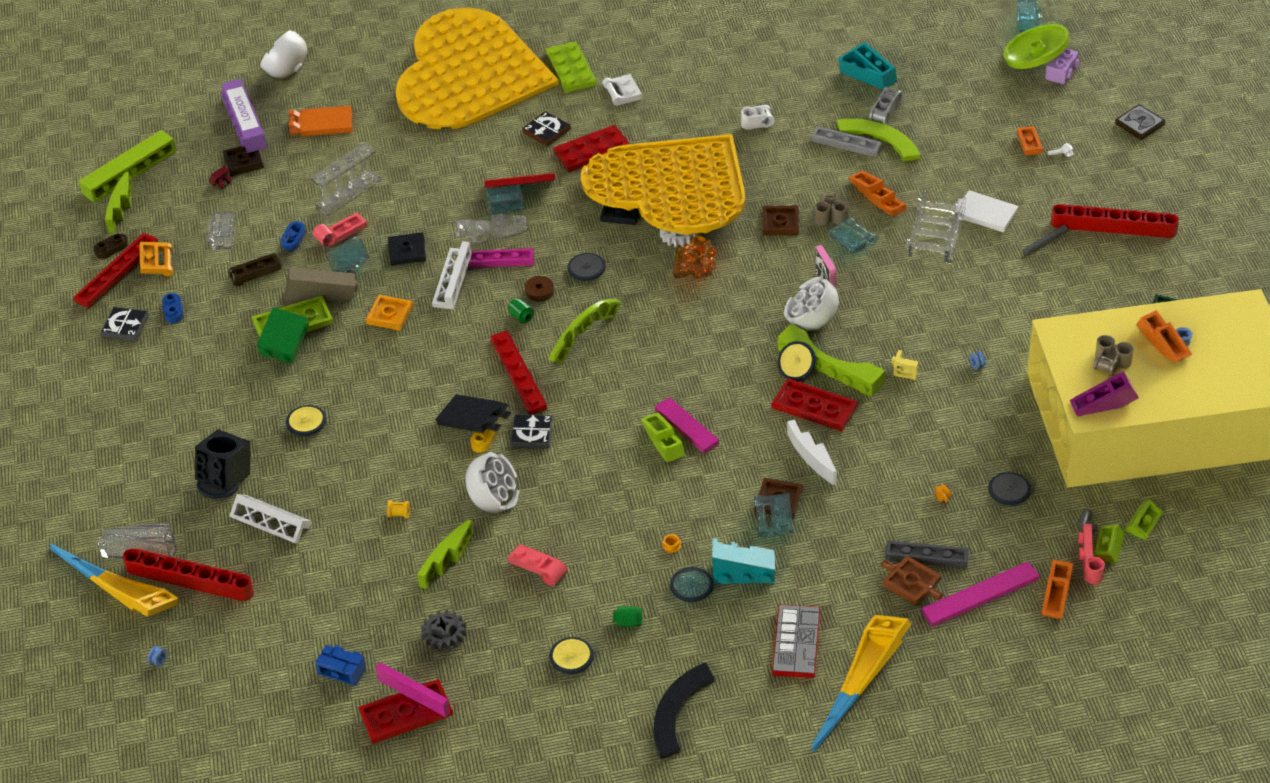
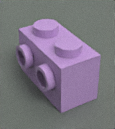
(1062, 67)

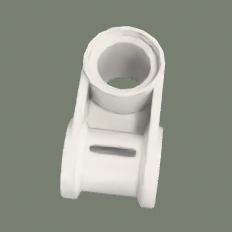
(755, 117)

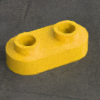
(481, 442)

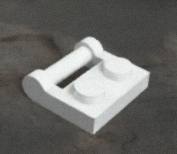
(627, 88)

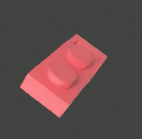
(340, 230)
(1092, 566)
(547, 567)

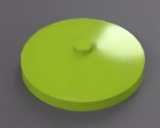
(1036, 46)

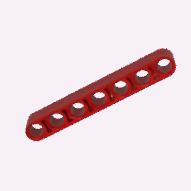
(1115, 220)
(188, 574)

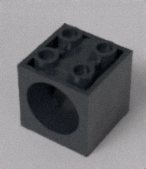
(222, 460)

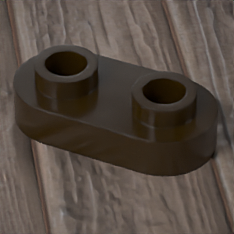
(110, 246)

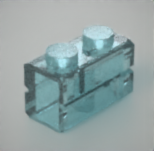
(1028, 15)
(504, 199)
(348, 255)

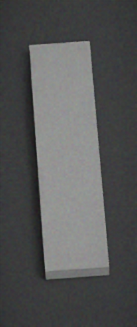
(846, 141)

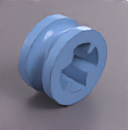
(1185, 335)
(977, 360)
(157, 656)

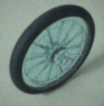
(691, 584)

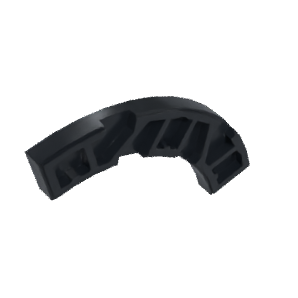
(671, 705)

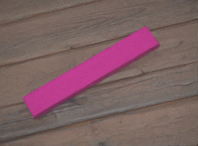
(980, 594)

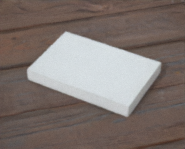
(989, 211)

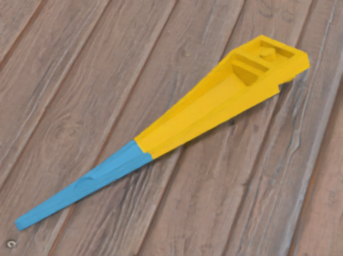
(133, 594)
(876, 646)

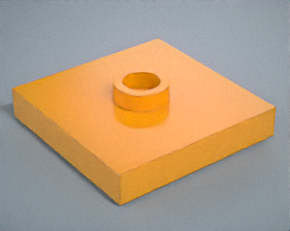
(389, 312)

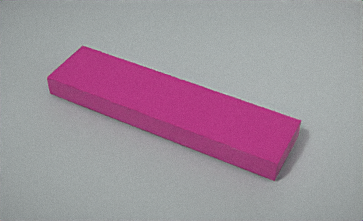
(501, 258)
(687, 425)
(412, 689)

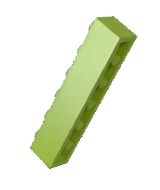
(135, 161)

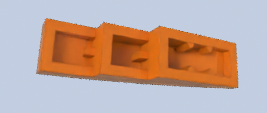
(875, 192)

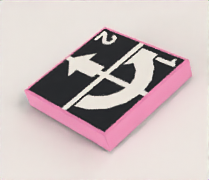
(824, 266)

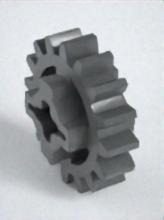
(453, 631)

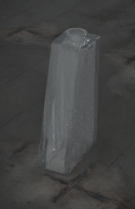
(150, 537)

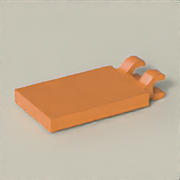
(321, 121)

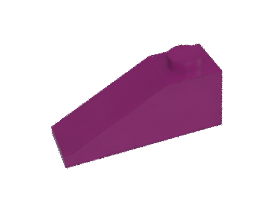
(1108, 395)

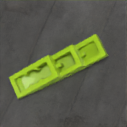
(118, 201)
(448, 550)

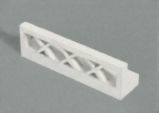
(455, 280)
(273, 512)

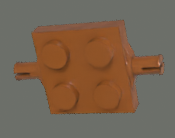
(911, 580)

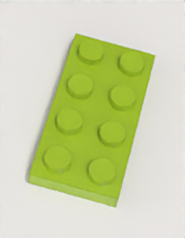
(570, 67)
(314, 309)

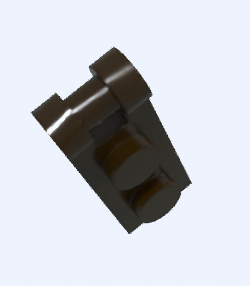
(254, 269)

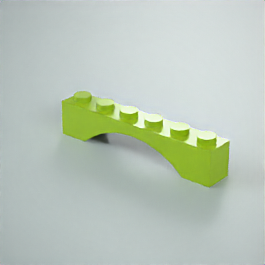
(860, 376)

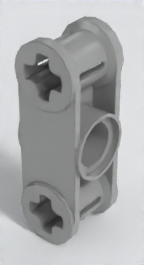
(885, 105)

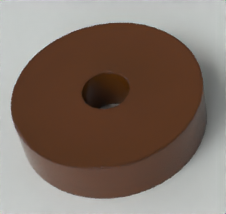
(539, 288)

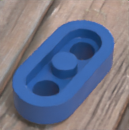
(293, 236)
(172, 308)

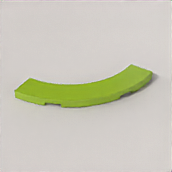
(885, 133)
(598, 311)

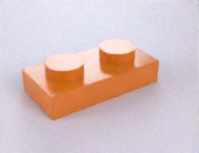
(1029, 140)

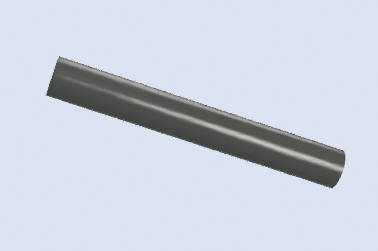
(1044, 240)

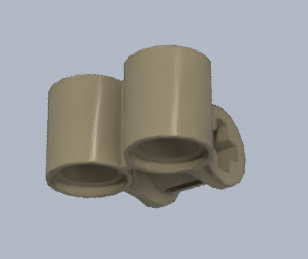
(830, 209)
(1112, 356)

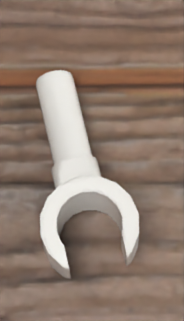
(1066, 149)

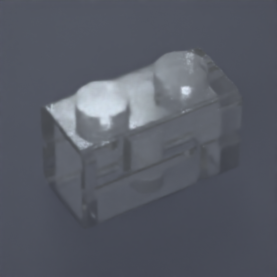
(221, 230)

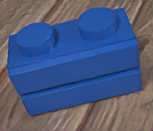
(341, 664)

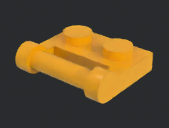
(149, 258)

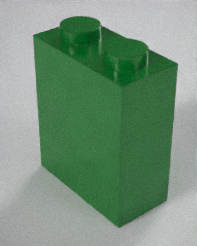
(282, 335)

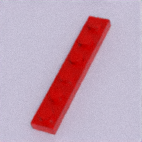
(112, 273)
(518, 372)

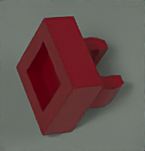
(219, 176)

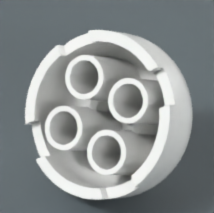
(285, 56)
(812, 305)
(489, 480)

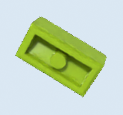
(1144, 520)
(1109, 543)

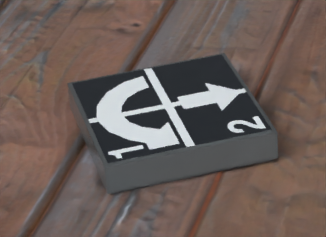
(124, 323)
(531, 431)

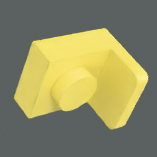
(904, 367)

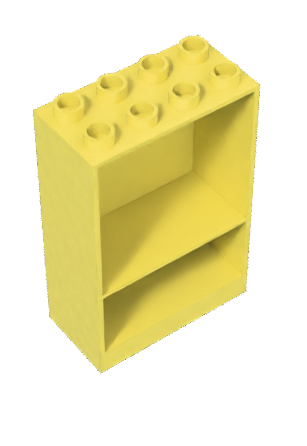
(1187, 412)

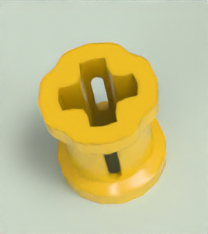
(398, 509)

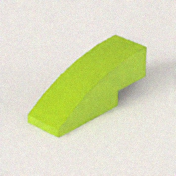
(663, 437)

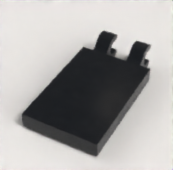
(473, 414)

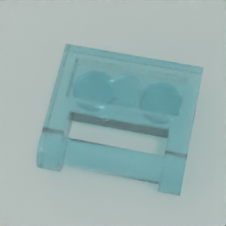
(850, 239)
(780, 513)

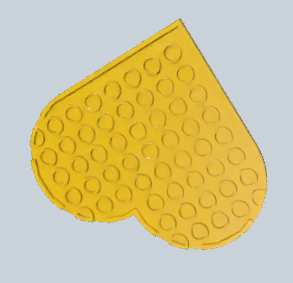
(468, 70)
(673, 183)

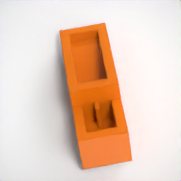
(1163, 337)
(1057, 589)

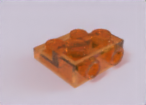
(695, 260)

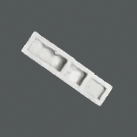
(814, 455)

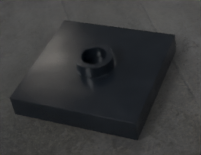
(406, 248)

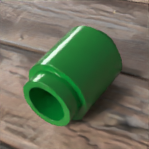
(520, 310)
(627, 616)

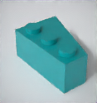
(868, 66)
(742, 564)

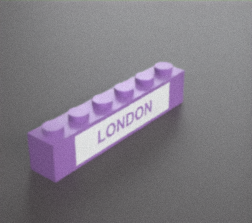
(243, 116)

